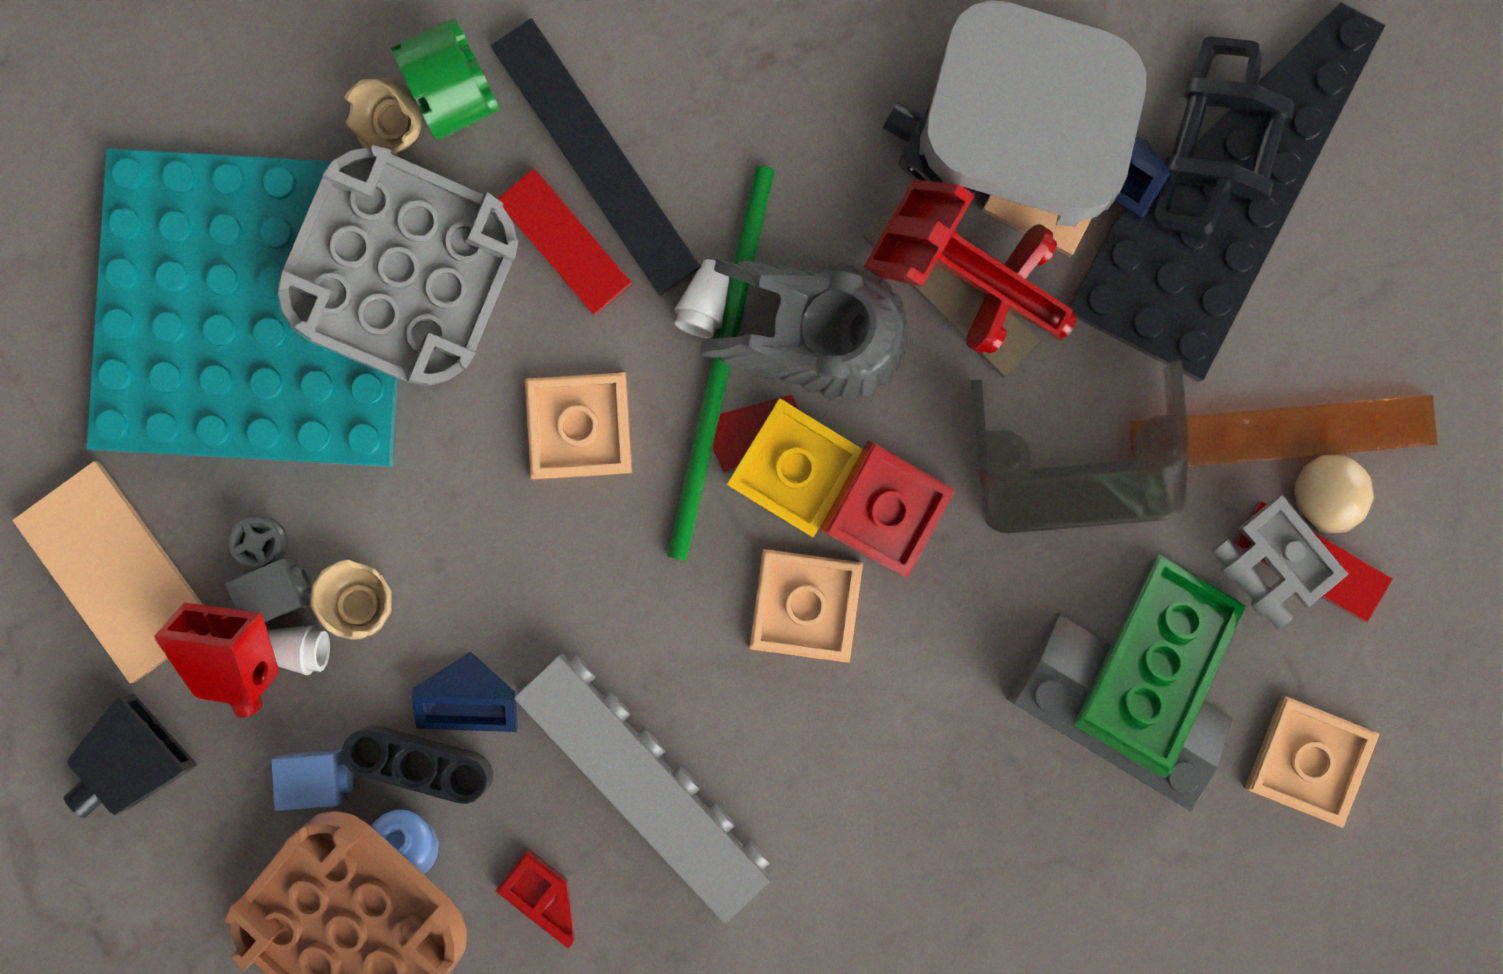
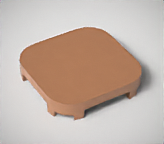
(345, 906)

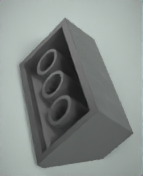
(1057, 687)

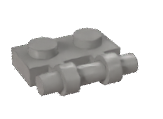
(1293, 554)

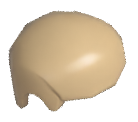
(383, 114)
(1333, 493)
(351, 600)

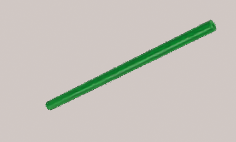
(718, 371)

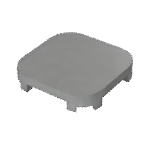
(1035, 110)
(397, 267)

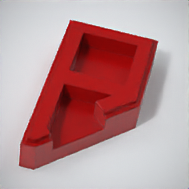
(541, 896)

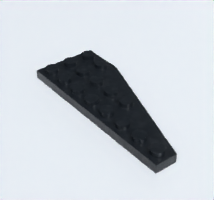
(1181, 289)

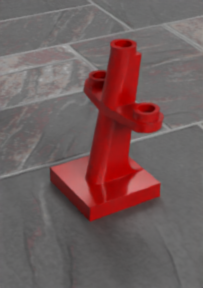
(924, 235)

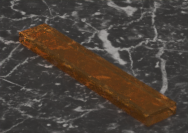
(1308, 431)

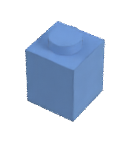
(310, 780)

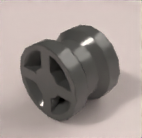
(247, 545)

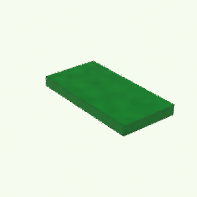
(1160, 666)

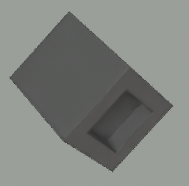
(272, 590)

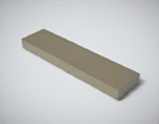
(960, 304)

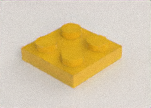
(795, 467)

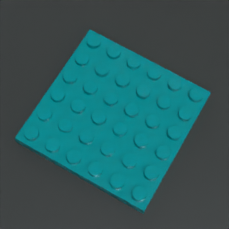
(194, 324)

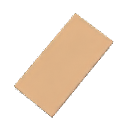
(107, 566)

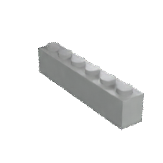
(644, 787)

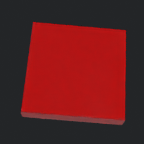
(887, 509)

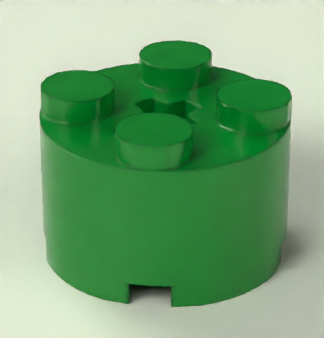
(445, 79)

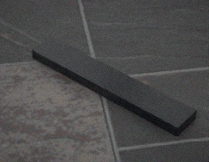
(595, 156)

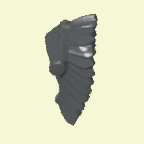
(829, 329)

